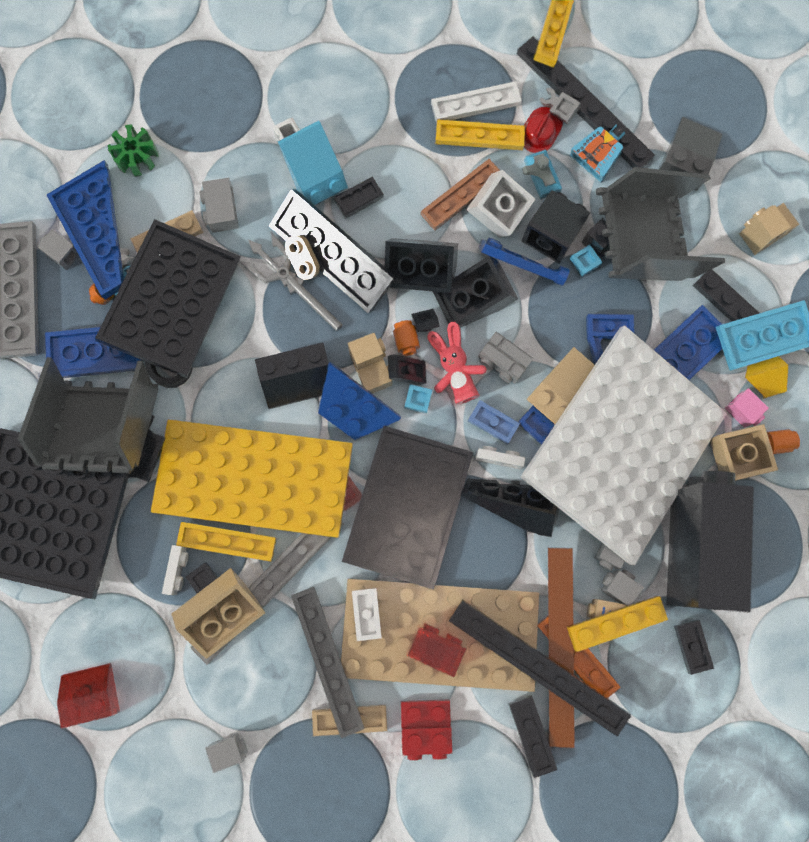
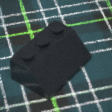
(421, 264)
(293, 375)

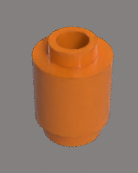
(406, 338)
(783, 441)

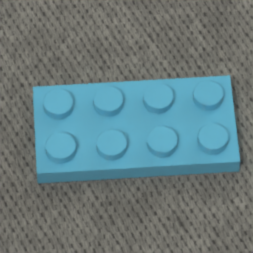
(765, 335)

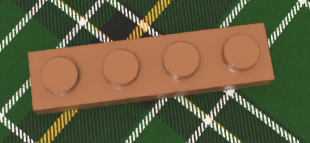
(458, 196)

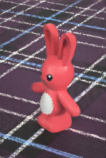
(453, 361)

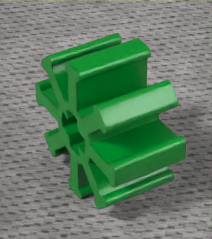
(133, 150)

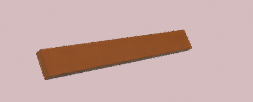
(560, 644)

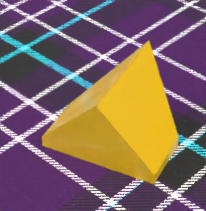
(768, 376)

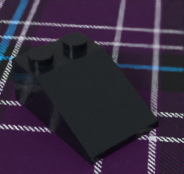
(477, 293)

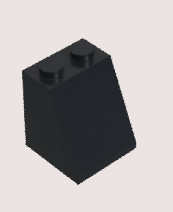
(555, 226)

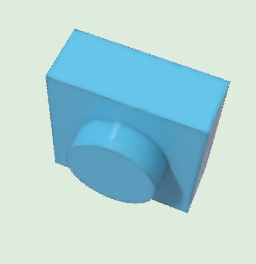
(586, 260)
(418, 398)

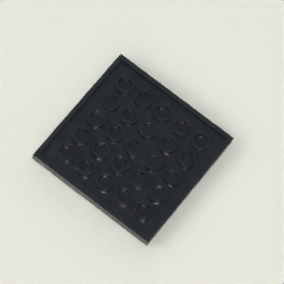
(55, 521)

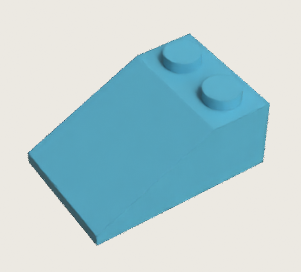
(313, 163)

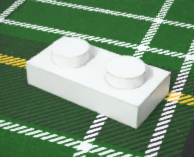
(509, 459)
(173, 579)
(366, 614)

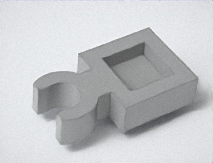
(563, 107)

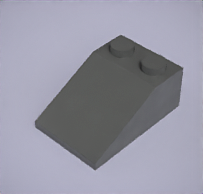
(691, 148)

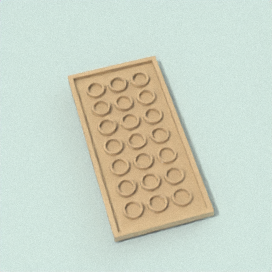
(409, 605)

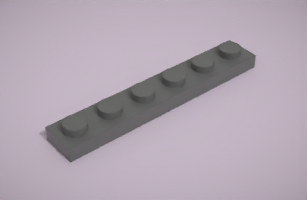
(327, 662)

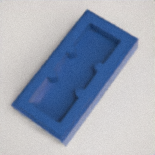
(536, 424)

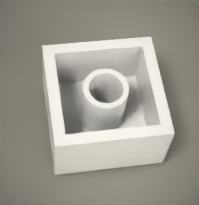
(501, 204)

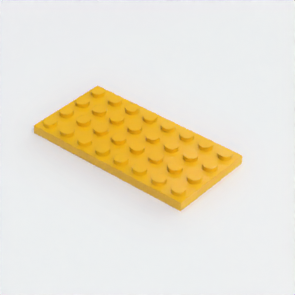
(252, 478)

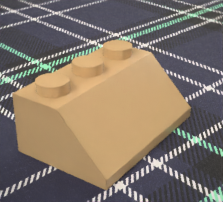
(217, 614)

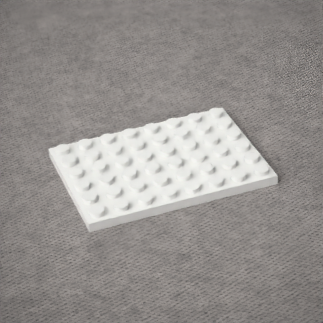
(625, 445)

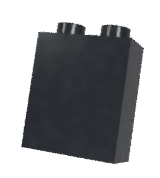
(711, 544)

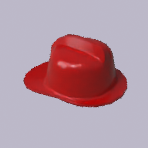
(541, 130)

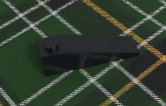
(514, 503)

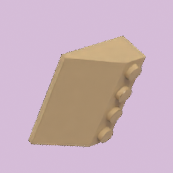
(561, 385)

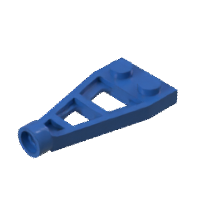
(495, 249)
(604, 327)

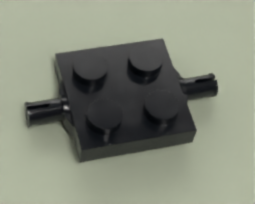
(150, 455)

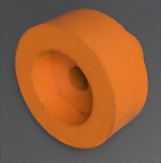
(95, 296)

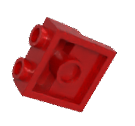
(426, 729)

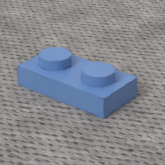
(493, 422)

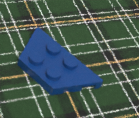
(352, 406)

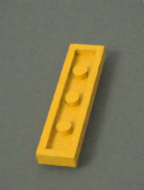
(553, 32)
(480, 134)
(226, 541)
(617, 623)

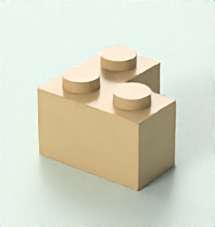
(768, 227)
(367, 357)

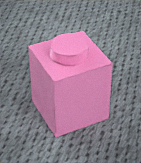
(747, 408)

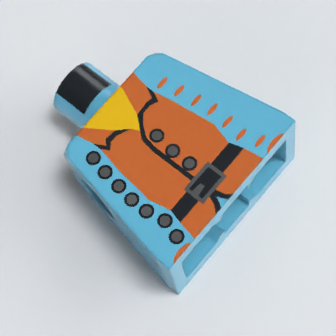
(599, 151)

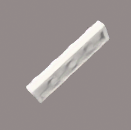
(476, 102)

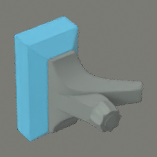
(542, 173)

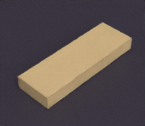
(372, 716)

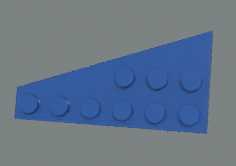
(90, 221)

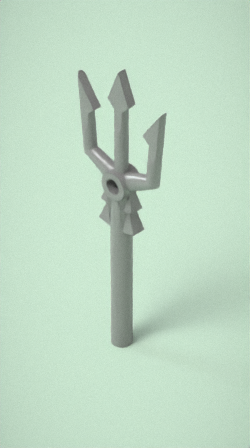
(288, 279)

